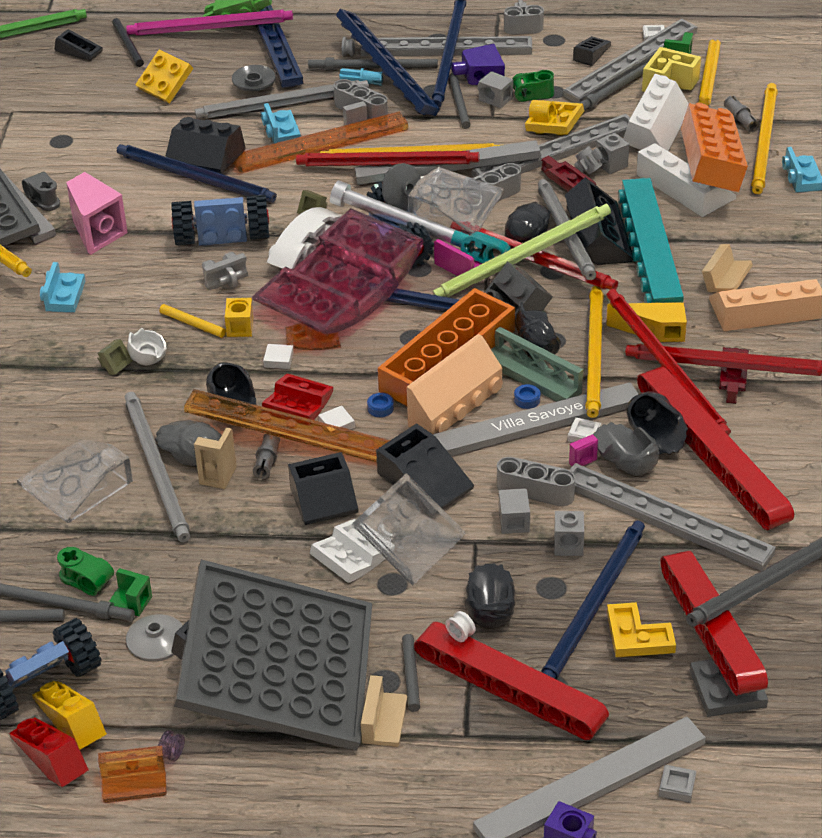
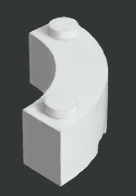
(301, 237)

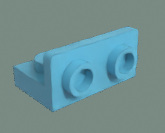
(279, 125)
(802, 172)
(61, 290)

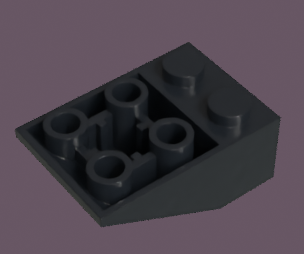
(426, 462)

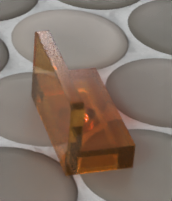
(132, 774)

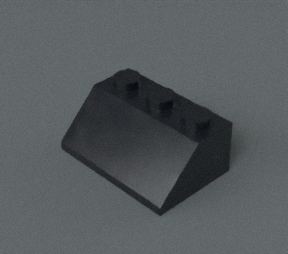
(205, 143)

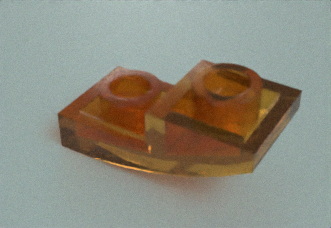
(306, 338)

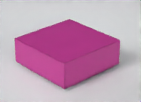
(583, 451)

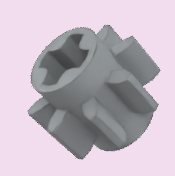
(588, 160)

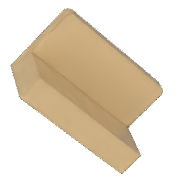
(723, 272)
(215, 460)
(382, 715)

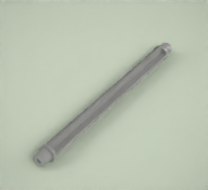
(274, 100)
(573, 242)
(157, 467)

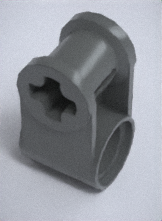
(42, 191)

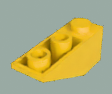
(664, 320)
(70, 712)

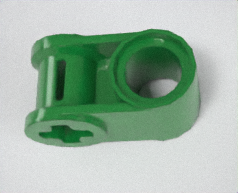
(535, 86)
(83, 570)

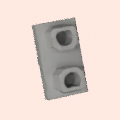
(225, 271)

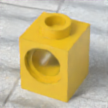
(239, 317)

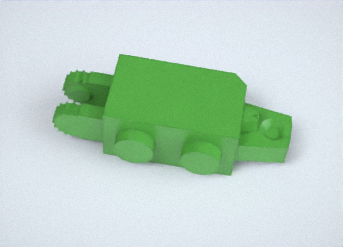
(226, 7)

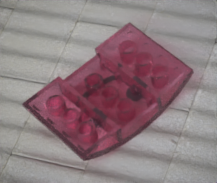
(345, 275)

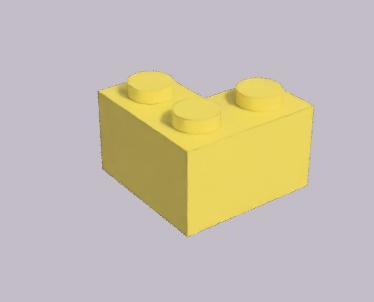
(675, 65)

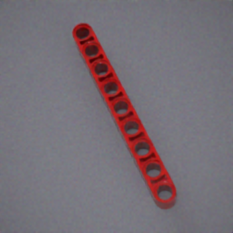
(721, 453)

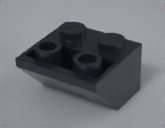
(322, 488)

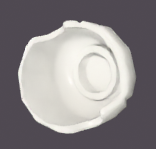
(146, 347)

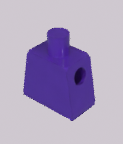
(478, 63)

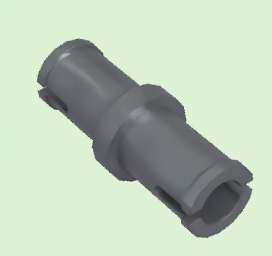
(741, 113)
(266, 456)

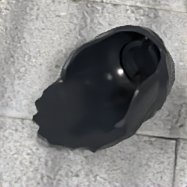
(527, 222)
(536, 329)
(231, 382)
(659, 420)
(490, 596)

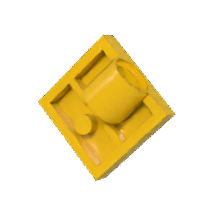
(164, 76)
(553, 116)

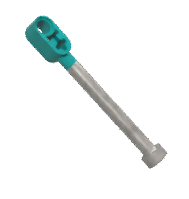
(342, 194)

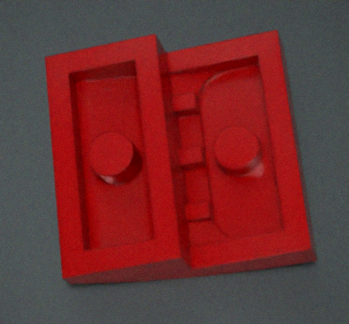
(299, 396)

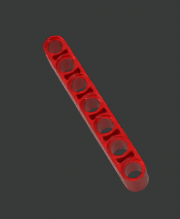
(721, 634)
(513, 681)

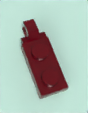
(562, 173)
(733, 378)

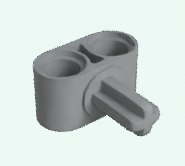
(523, 18)

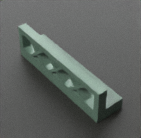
(534, 371)

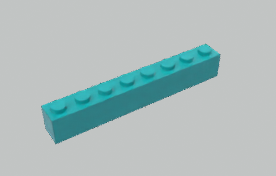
(649, 242)

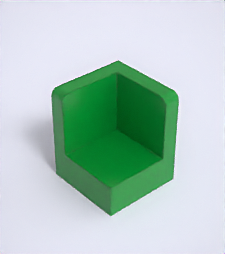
(681, 46)
(133, 591)

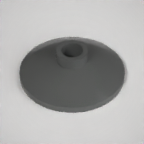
(253, 77)
(395, 185)

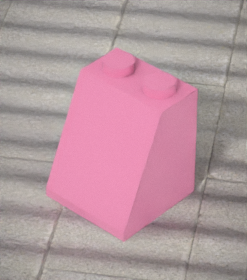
(96, 212)

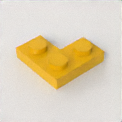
(635, 639)

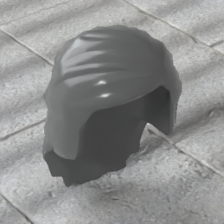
(180, 438)
(628, 449)

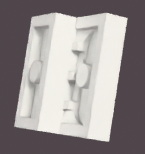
(347, 553)

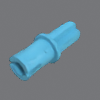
(371, 76)

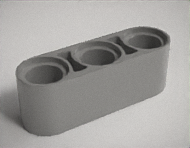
(348, 92)
(506, 177)
(542, 481)

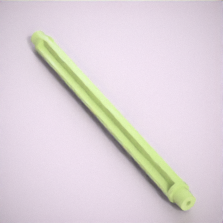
(522, 251)

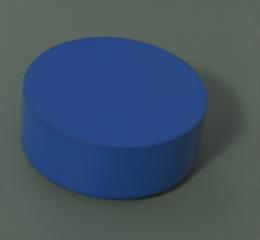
(527, 396)
(380, 405)

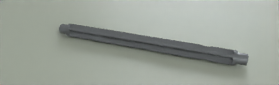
(755, 584)

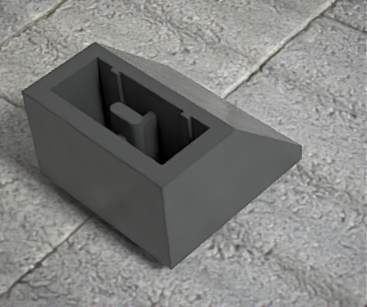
(517, 286)

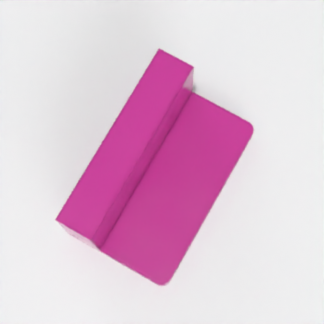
(453, 259)

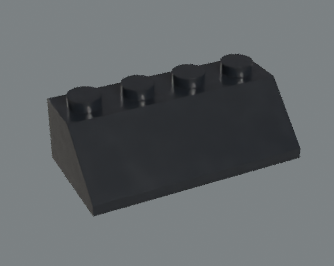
(607, 239)

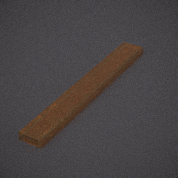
(320, 141)
(283, 425)

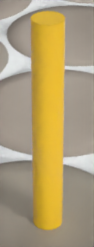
(192, 320)

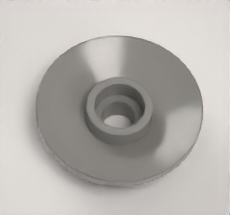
(152, 637)

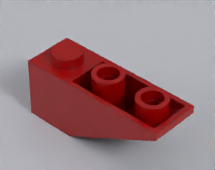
(50, 750)

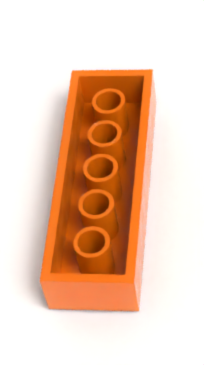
(713, 147)
(470, 316)

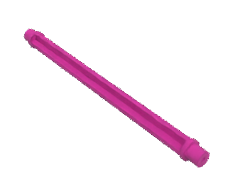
(210, 22)

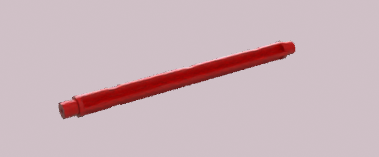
(388, 158)
(559, 264)
(661, 354)
(733, 360)

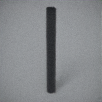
(128, 42)

